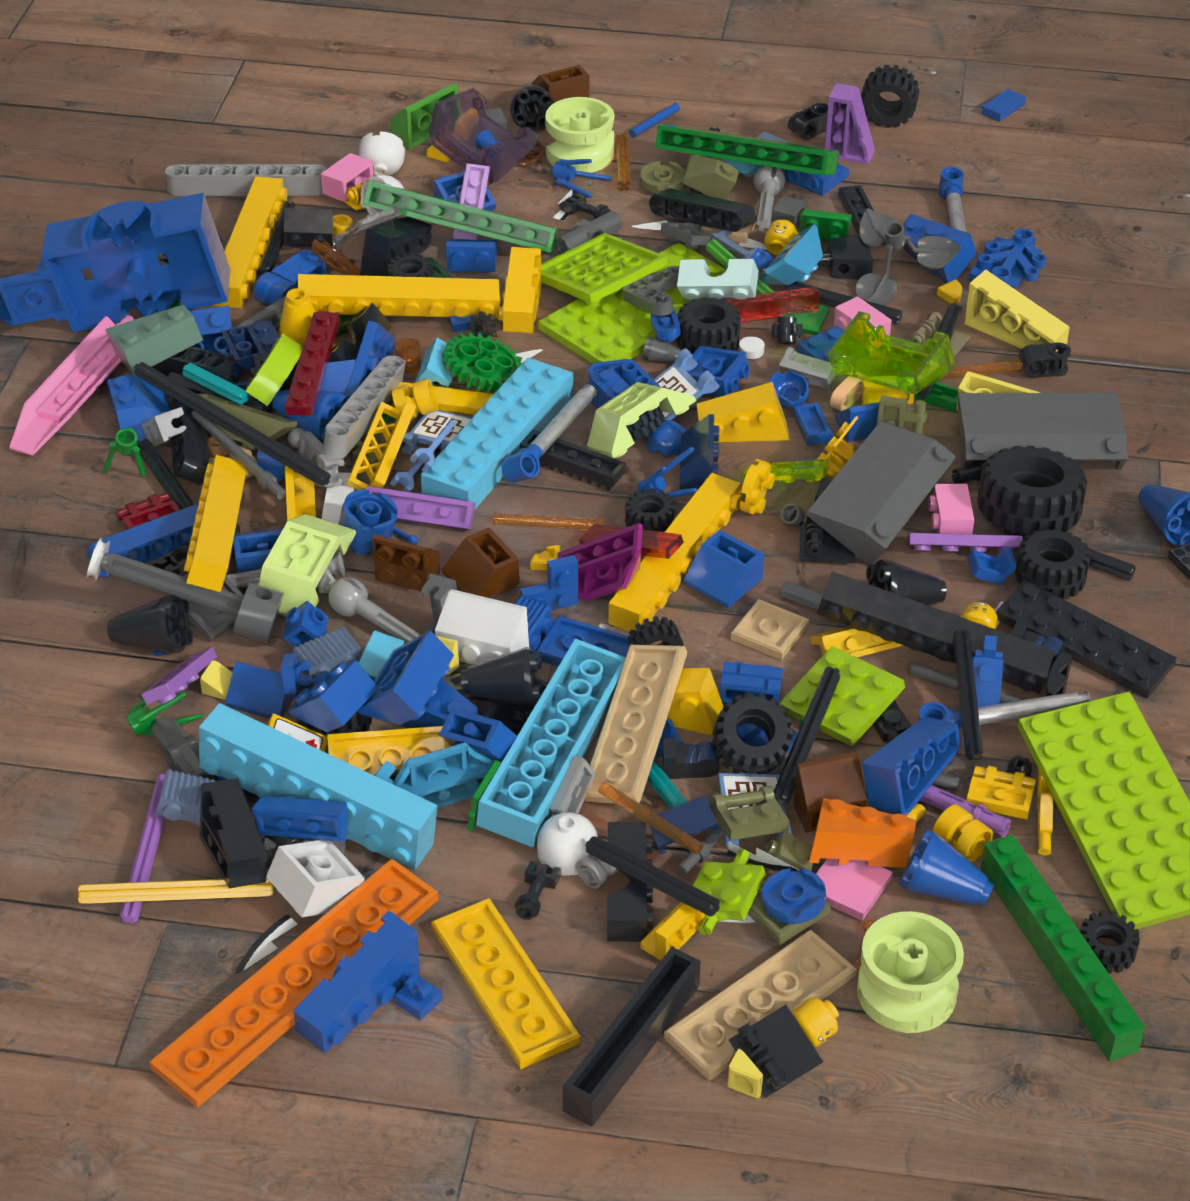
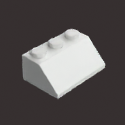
(482, 626)

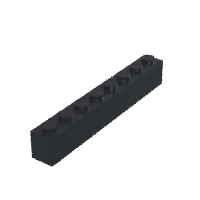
(928, 629)

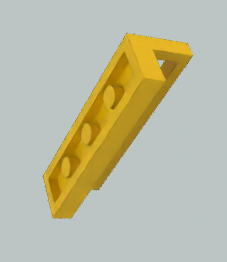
(389, 449)
(299, 495)
(852, 641)

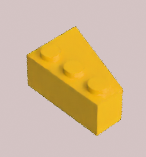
(521, 290)
(747, 415)
(695, 701)

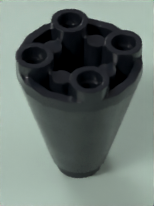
(530, 106)
(906, 582)
(154, 626)
(506, 678)

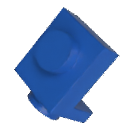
(990, 567)

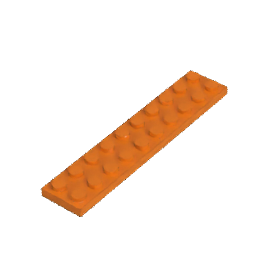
(265, 1003)

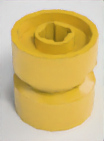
(421, 395)
(963, 832)

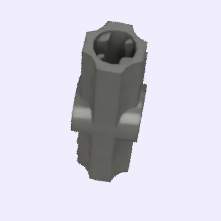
(588, 230)
(179, 749)

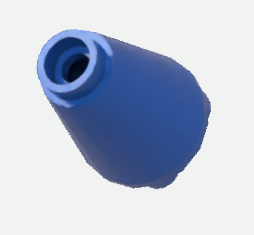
(326, 408)
(1169, 511)
(945, 873)

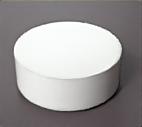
(752, 347)

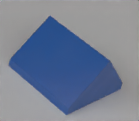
(864, 424)
(258, 691)

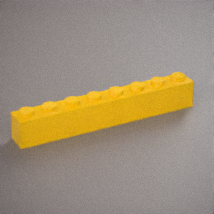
(252, 235)
(402, 295)
(215, 523)
(658, 577)

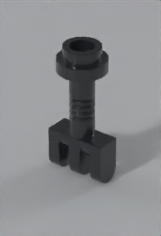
(579, 202)
(528, 905)

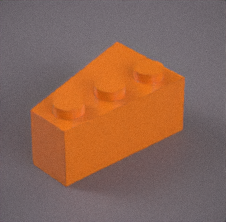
(862, 834)

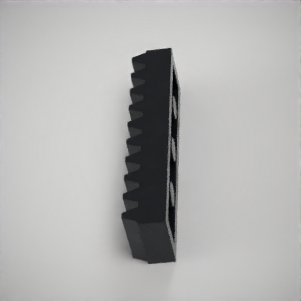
(579, 461)

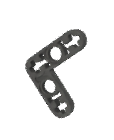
(648, 291)

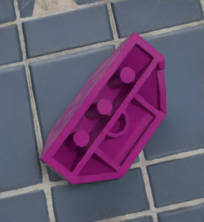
(607, 562)

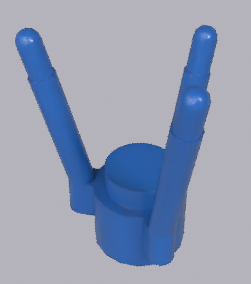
(564, 171)
(657, 482)

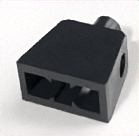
(847, 258)

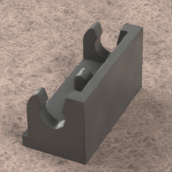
(438, 588)

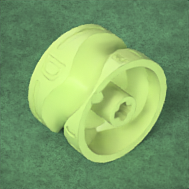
(581, 132)
(909, 972)

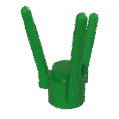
(125, 444)
(143, 719)

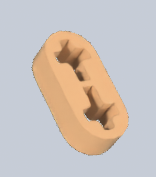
(846, 393)

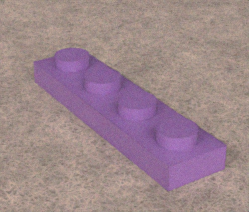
(430, 509)
(951, 542)
(179, 677)

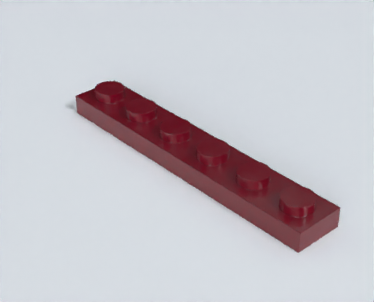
(312, 363)

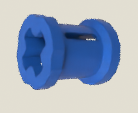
(485, 139)

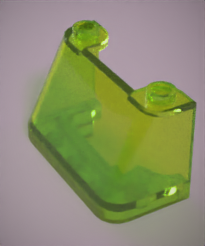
(888, 360)

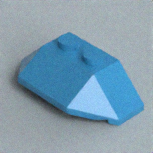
(796, 259)
(445, 774)

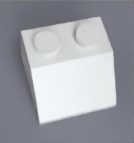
(313, 876)

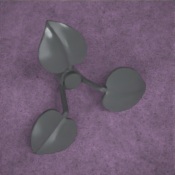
(879, 228)

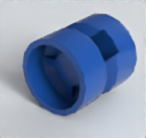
(271, 288)

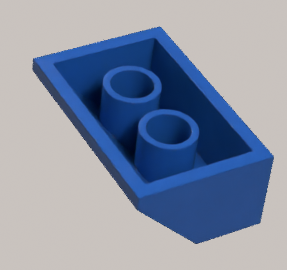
(408, 680)

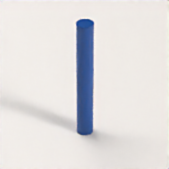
(652, 121)

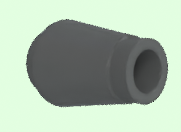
(660, 351)

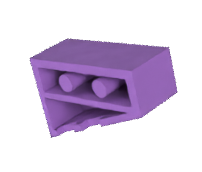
(848, 125)

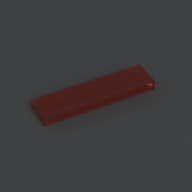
(777, 304)
(653, 542)

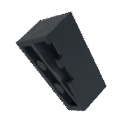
(392, 240)
(232, 834)

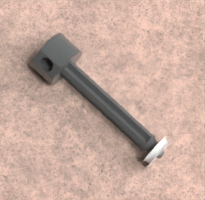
(254, 611)

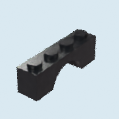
(357, 326)
(627, 908)

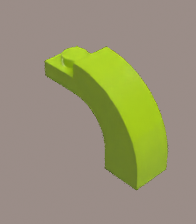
(275, 369)

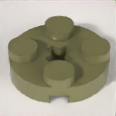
(660, 177)

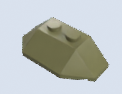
(267, 423)

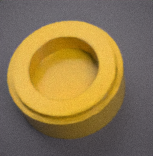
(341, 222)

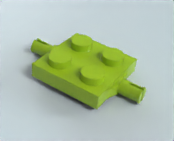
(733, 885)

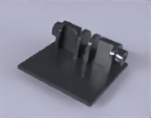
(820, 546)
(777, 1049)

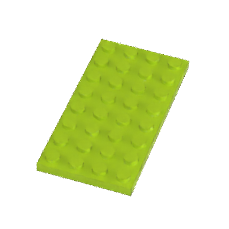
(613, 326)
(1118, 804)

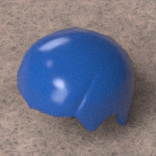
(790, 388)
(666, 438)

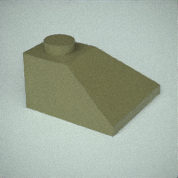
(710, 176)

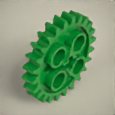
(480, 361)

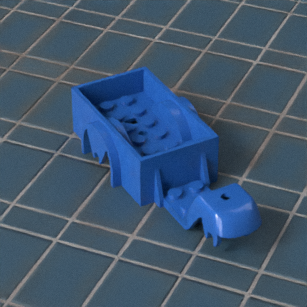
(122, 253)

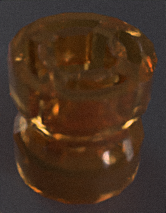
(409, 351)

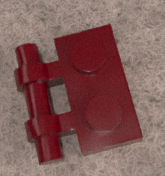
(146, 511)

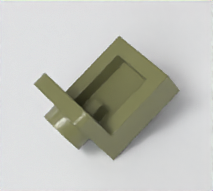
(790, 850)

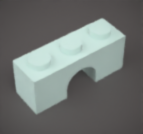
(737, 281)

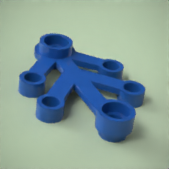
(1021, 240)

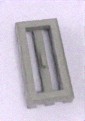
(574, 787)

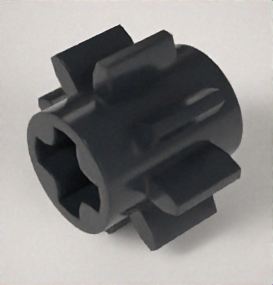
(489, 324)
(787, 330)

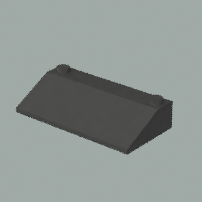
(1072, 423)
(880, 489)

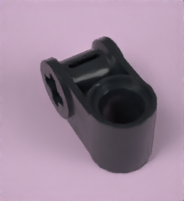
(810, 121)
(1045, 360)

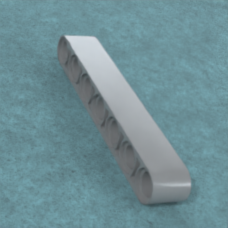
(238, 178)
(359, 410)

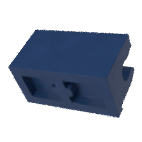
(689, 817)

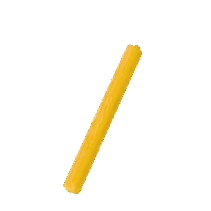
(168, 891)

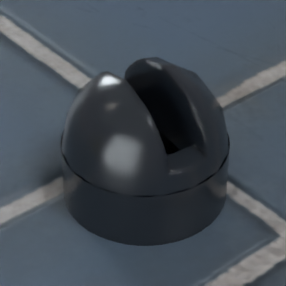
(1019, 761)

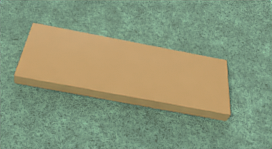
(636, 720)
(787, 978)

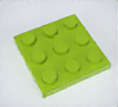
(857, 700)

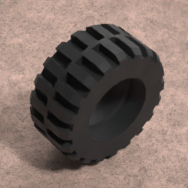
(1031, 490)

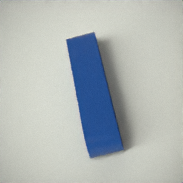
(151, 538)

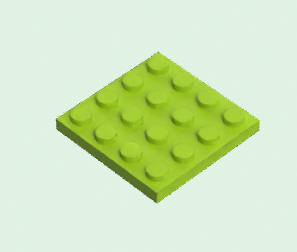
(600, 267)

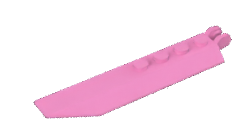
(66, 389)

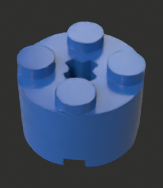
(368, 516)

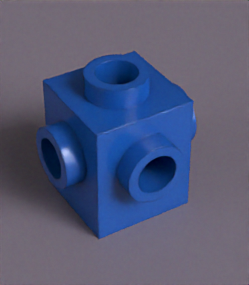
(304, 624)

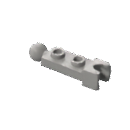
(312, 450)

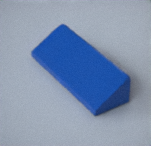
(301, 818)

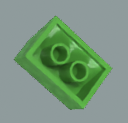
(414, 121)

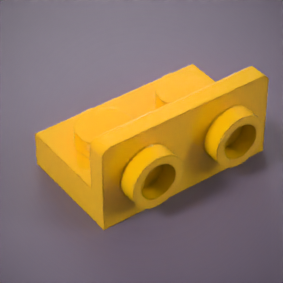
(673, 930)

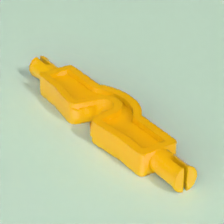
(1044, 816)

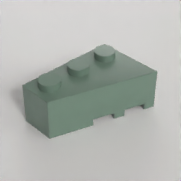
(154, 337)

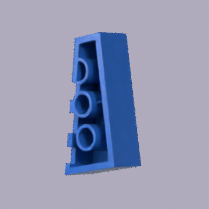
(909, 765)
(360, 984)

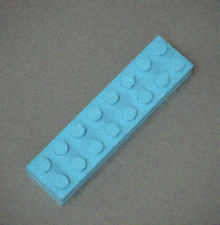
(474, 458)
(554, 733)
(280, 766)

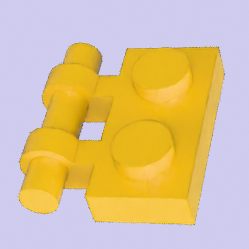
(1002, 791)

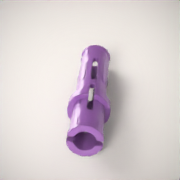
(943, 799)

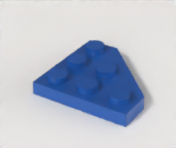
(374, 347)

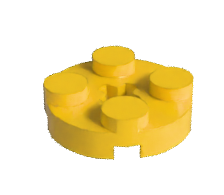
(755, 487)

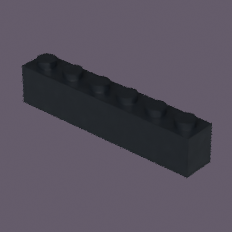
(631, 1036)

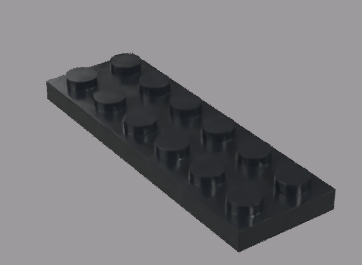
(1088, 638)

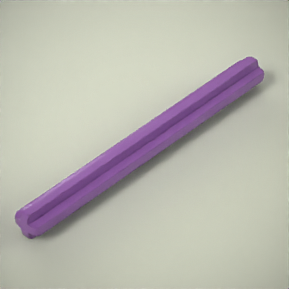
(145, 853)

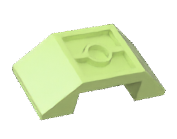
(609, 429)
(302, 558)

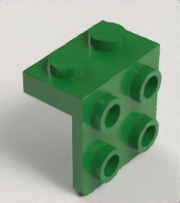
(828, 223)

